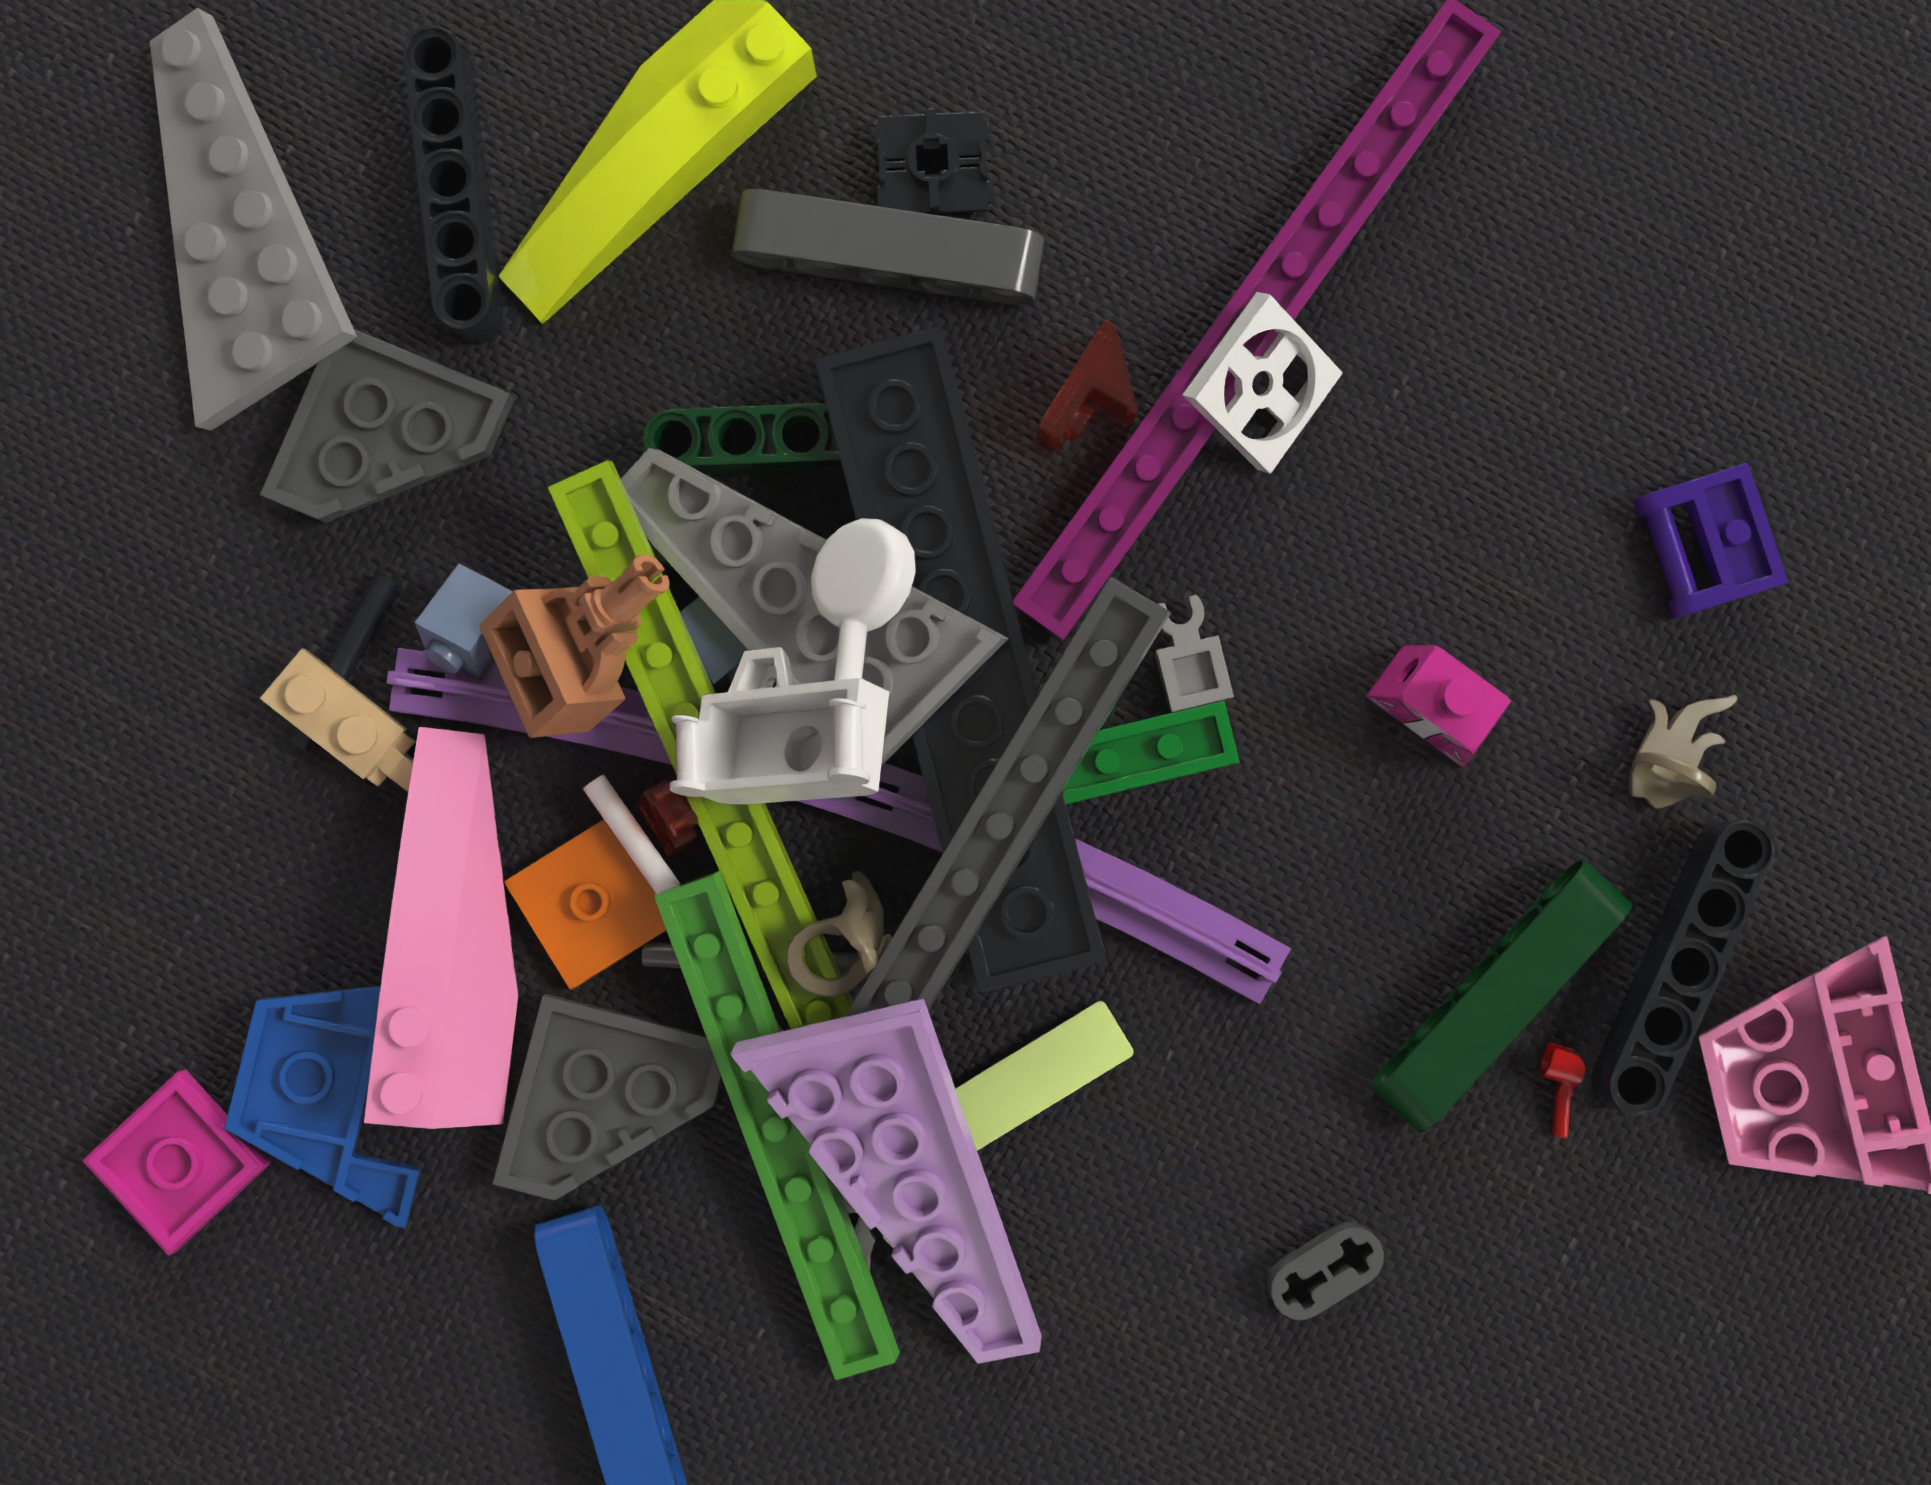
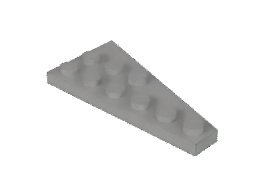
(244, 257)
(758, 582)

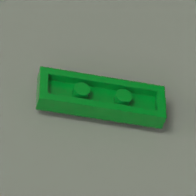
(1154, 752)

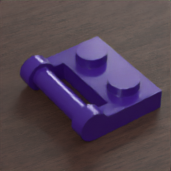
(1730, 534)

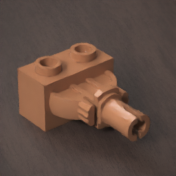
(570, 646)

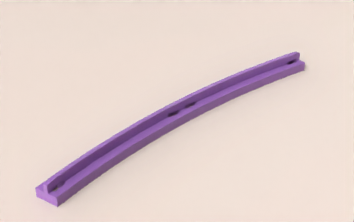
(1118, 891)

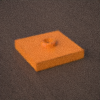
(587, 904)

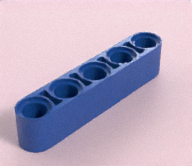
(607, 1350)

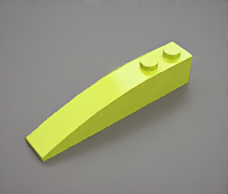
(658, 142)

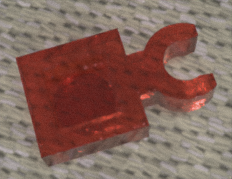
(669, 817)

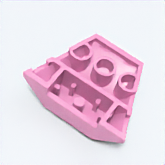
(1824, 1078)

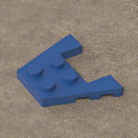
(307, 1095)

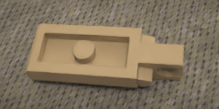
(342, 720)

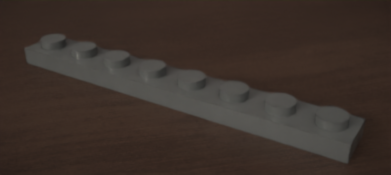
(1015, 799)

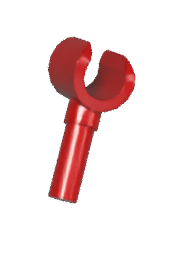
(1568, 1070)

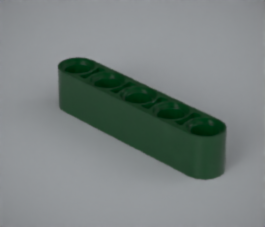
(769, 453)
(1500, 996)

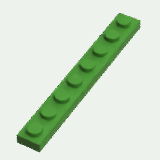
(798, 1191)

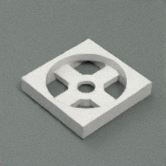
(1291, 413)

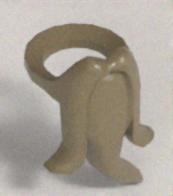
(1669, 754)
(860, 924)

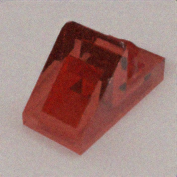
(1096, 377)

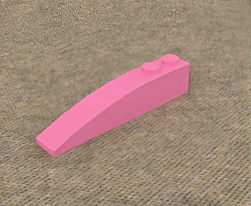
(448, 951)

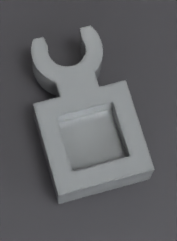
(1193, 667)

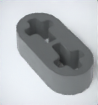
(1333, 1284)

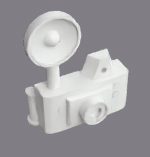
(811, 736)

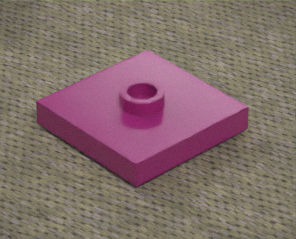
(175, 1162)

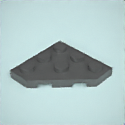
(380, 426)
(599, 1093)

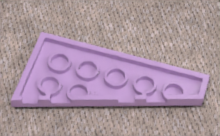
(900, 1151)

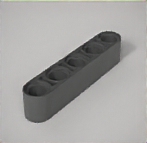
(887, 247)

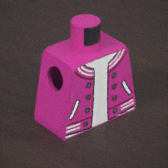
(1439, 700)

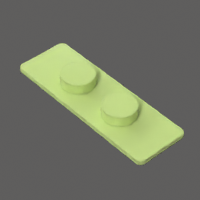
(1042, 1073)

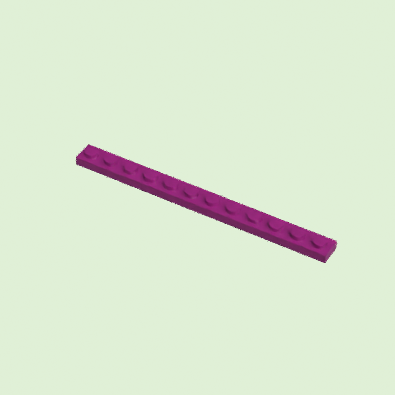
(1288, 272)

